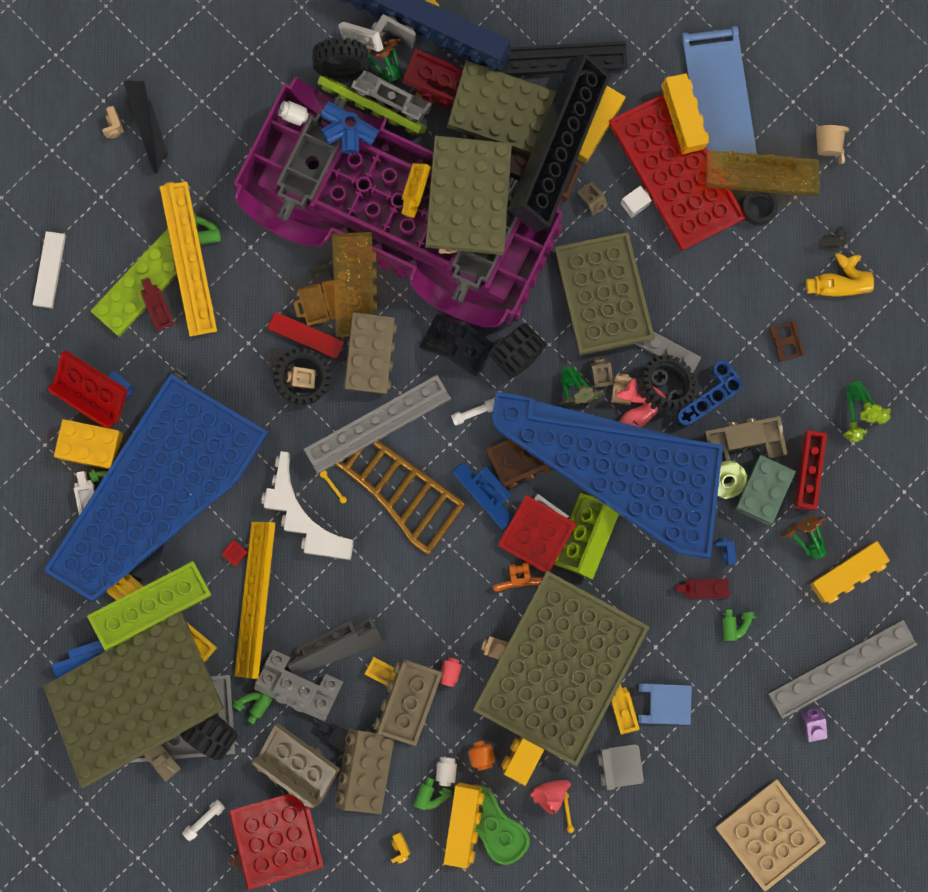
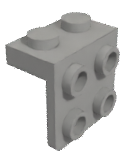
(391, 27)
(620, 766)

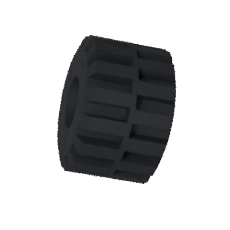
(518, 350)
(211, 737)

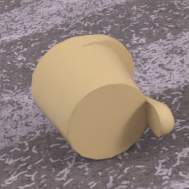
(831, 140)

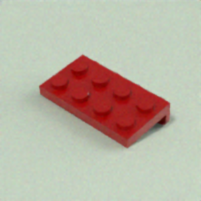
(88, 390)

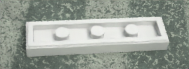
(49, 270)

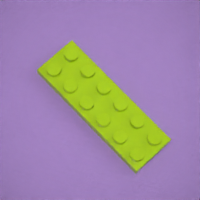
(367, 103)
(124, 300)
(149, 606)

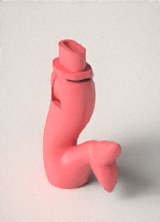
(640, 415)

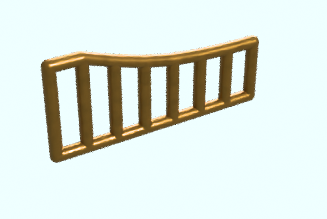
(389, 505)

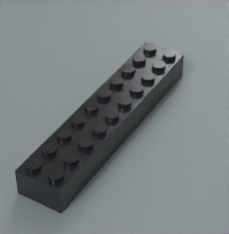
(559, 143)

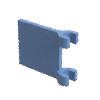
(667, 704)

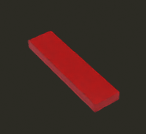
(306, 335)

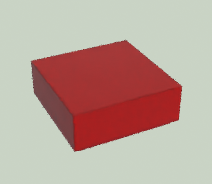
(234, 553)

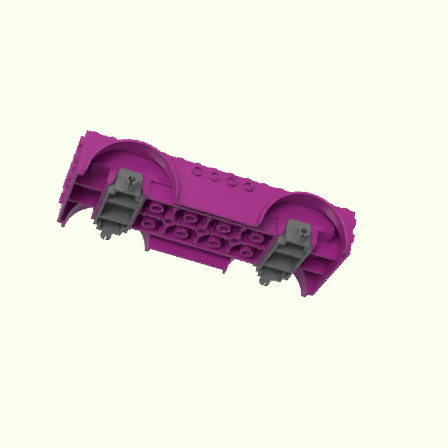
(314, 204)

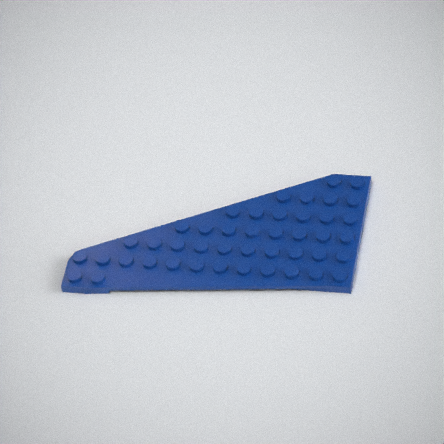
(640, 473)

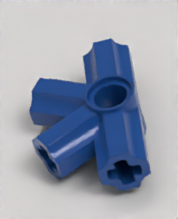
(349, 135)

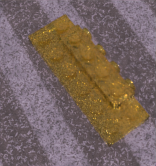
(762, 173)
(353, 278)

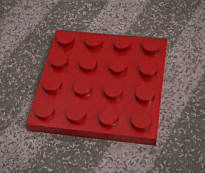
(275, 840)

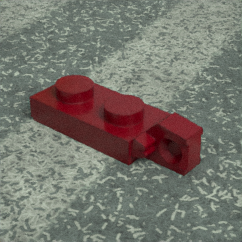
(156, 305)
(704, 588)

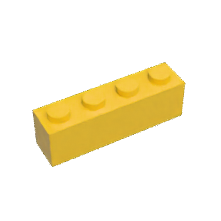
(607, 109)
(685, 113)
(850, 572)
(462, 826)

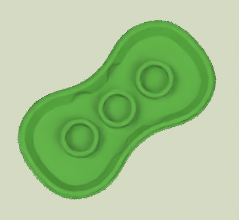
(502, 837)

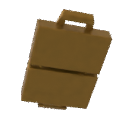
(315, 303)

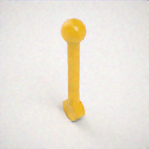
(343, 499)
(570, 829)

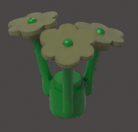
(584, 394)

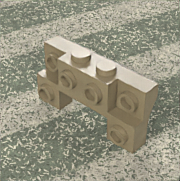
(750, 434)

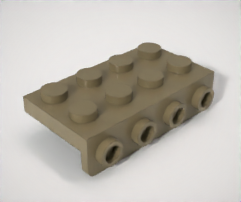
(370, 353)
(407, 701)
(296, 766)
(364, 772)

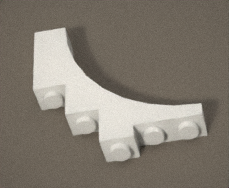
(283, 499)

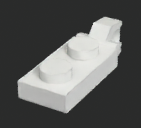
(83, 490)

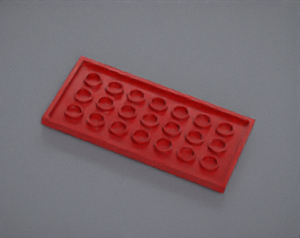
(672, 178)

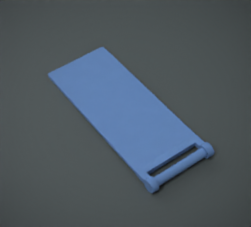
(721, 90)

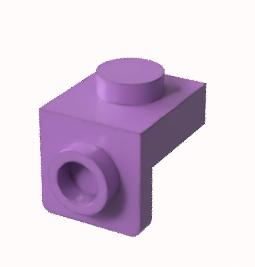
(815, 725)

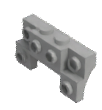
(390, 94)
(296, 691)

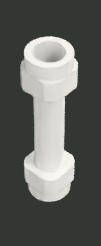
(458, 418)
(190, 832)

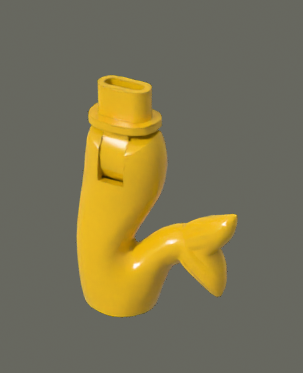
(837, 285)

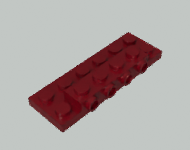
(433, 78)

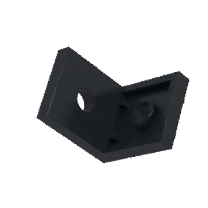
(456, 343)

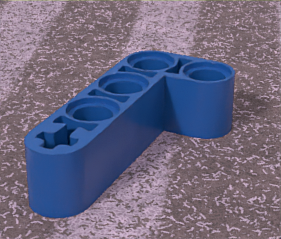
(707, 399)

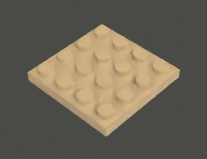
(770, 835)

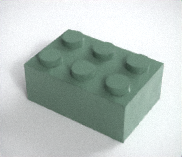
(764, 490)

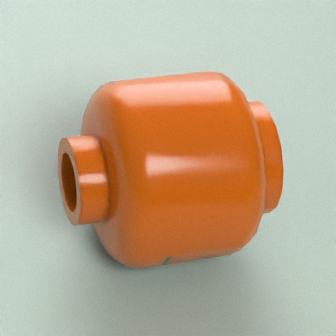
(481, 755)

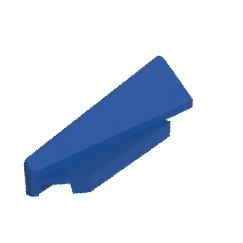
(78, 657)

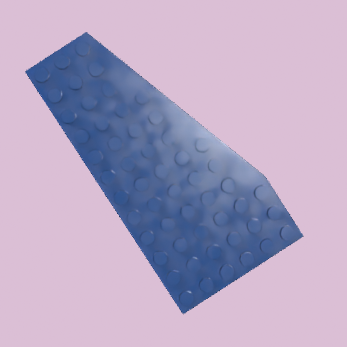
(164, 477)

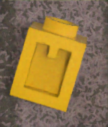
(400, 845)

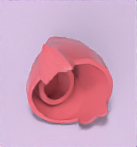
(550, 795)

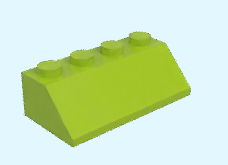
(589, 537)

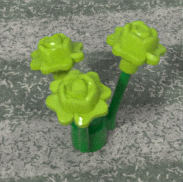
(872, 412)

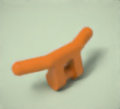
(514, 582)

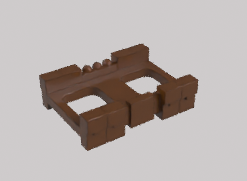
(793, 339)

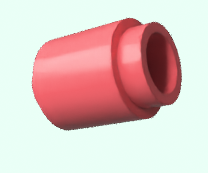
(451, 671)

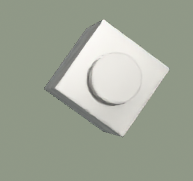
(636, 201)

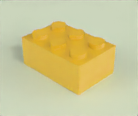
(88, 444)
(521, 760)

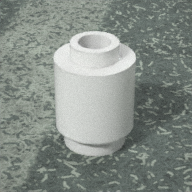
(293, 113)
(446, 771)

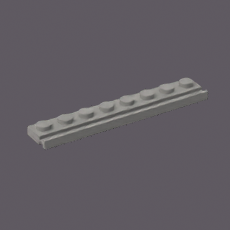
(377, 424)
(842, 669)

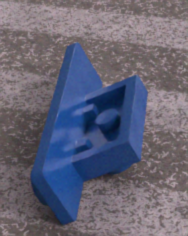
(486, 491)

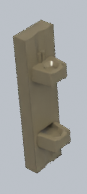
(163, 762)

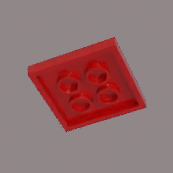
(537, 534)

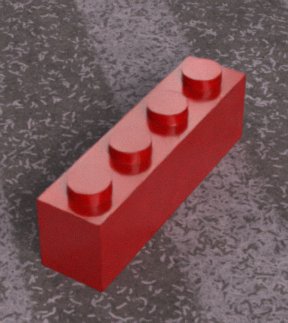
(810, 470)

